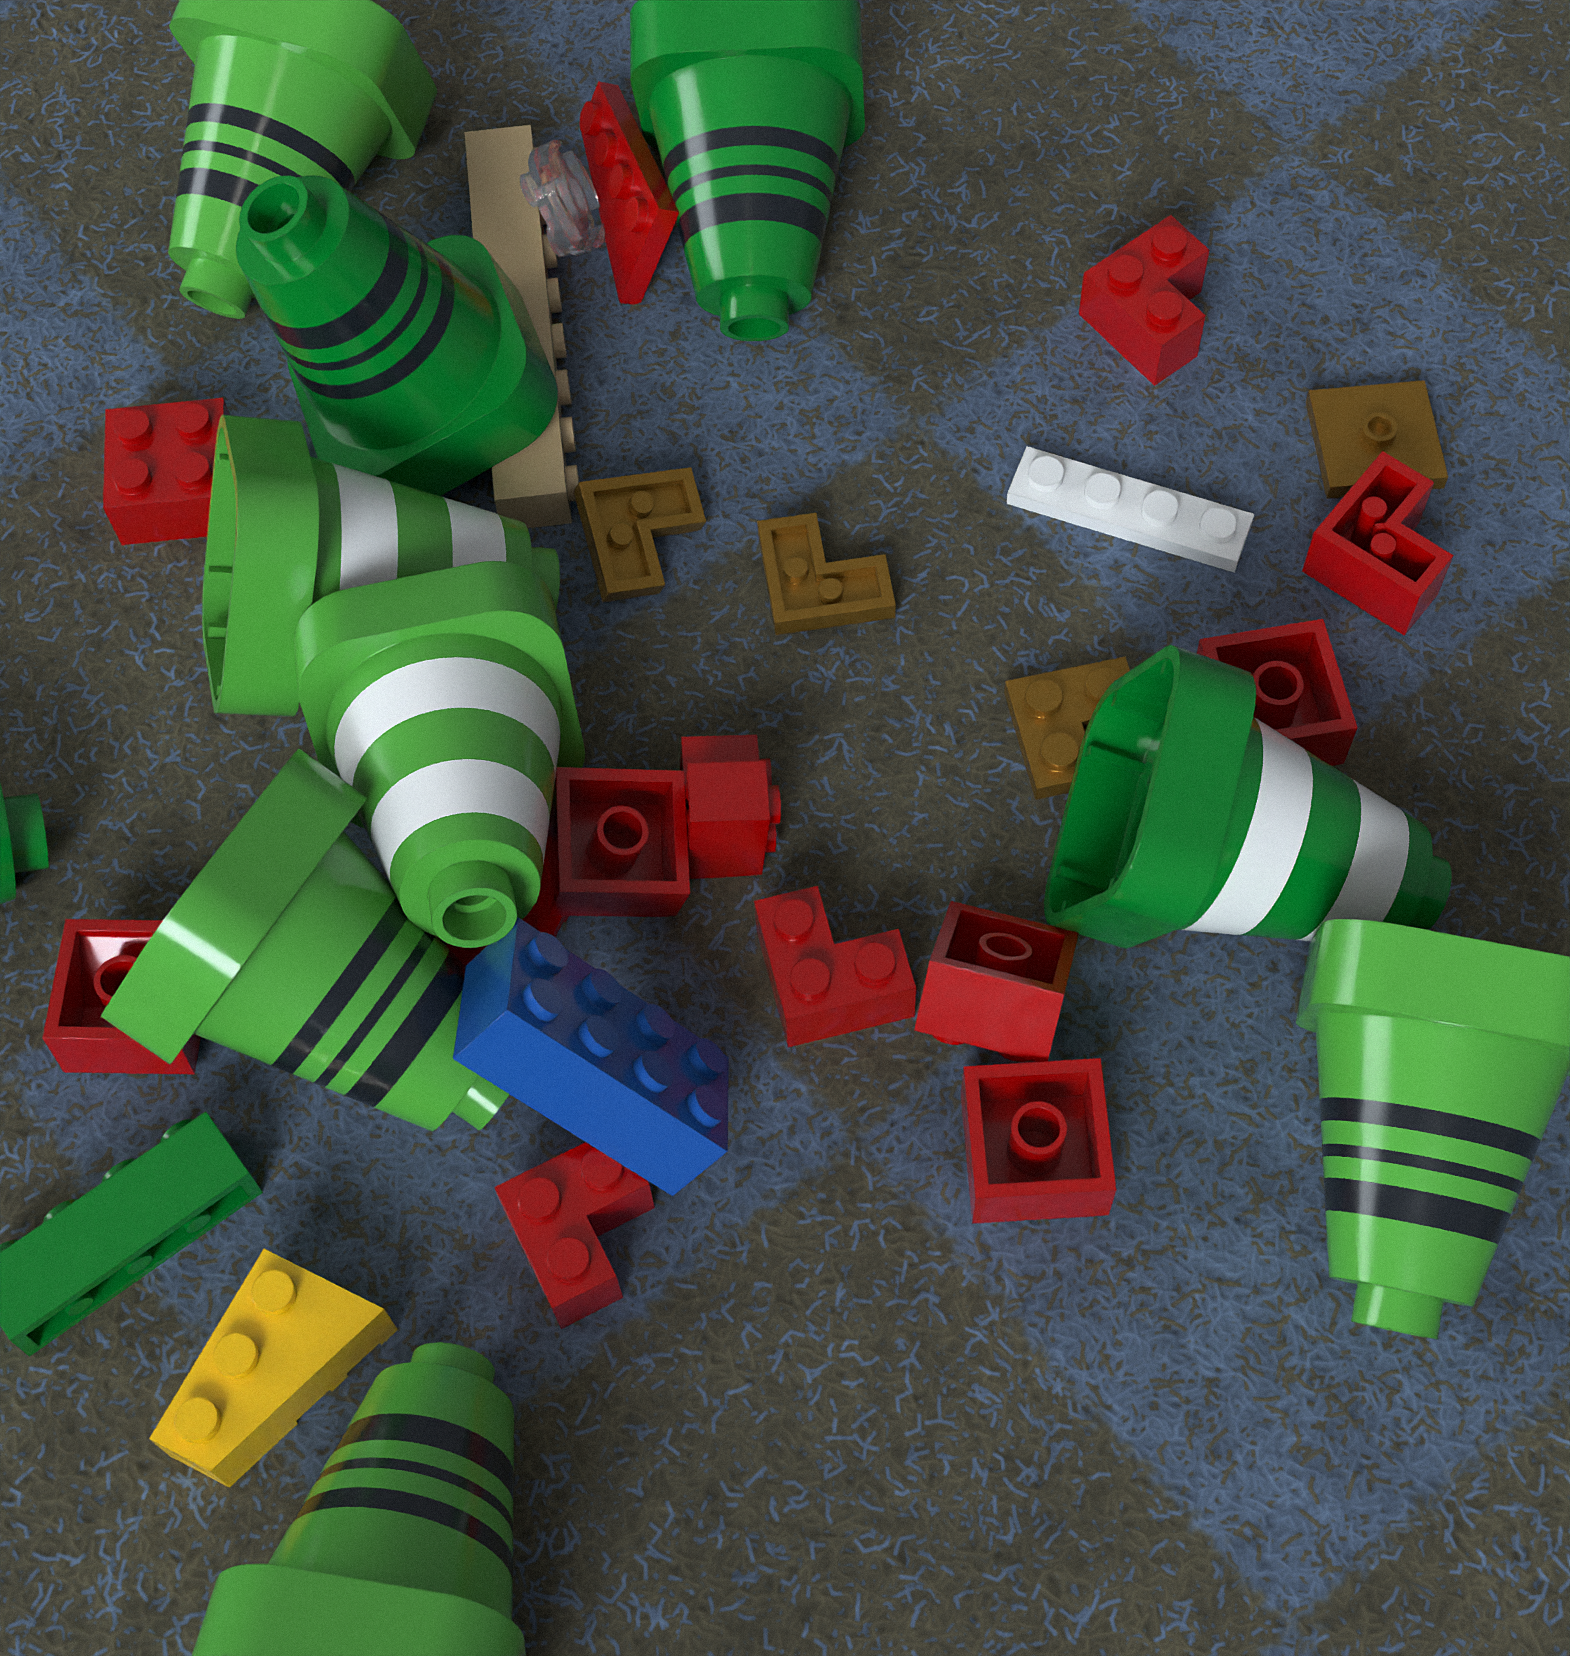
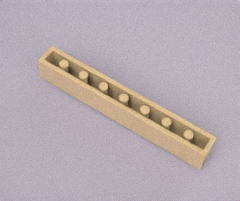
(536, 481)

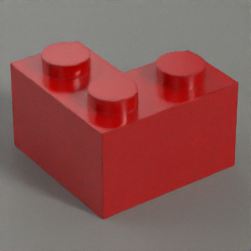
(1143, 298)
(1370, 546)
(728, 805)
(826, 985)
(557, 1220)

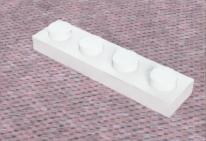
(1130, 509)

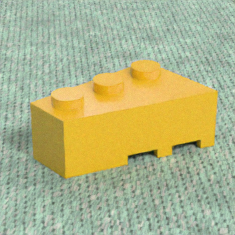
(266, 1366)

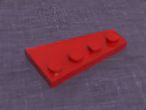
(630, 190)

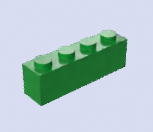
(119, 1231)

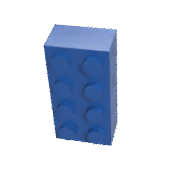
(594, 1057)

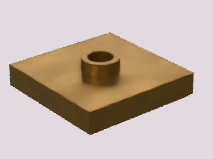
(1362, 421)

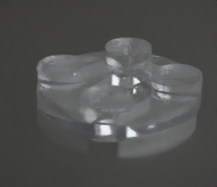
(564, 198)

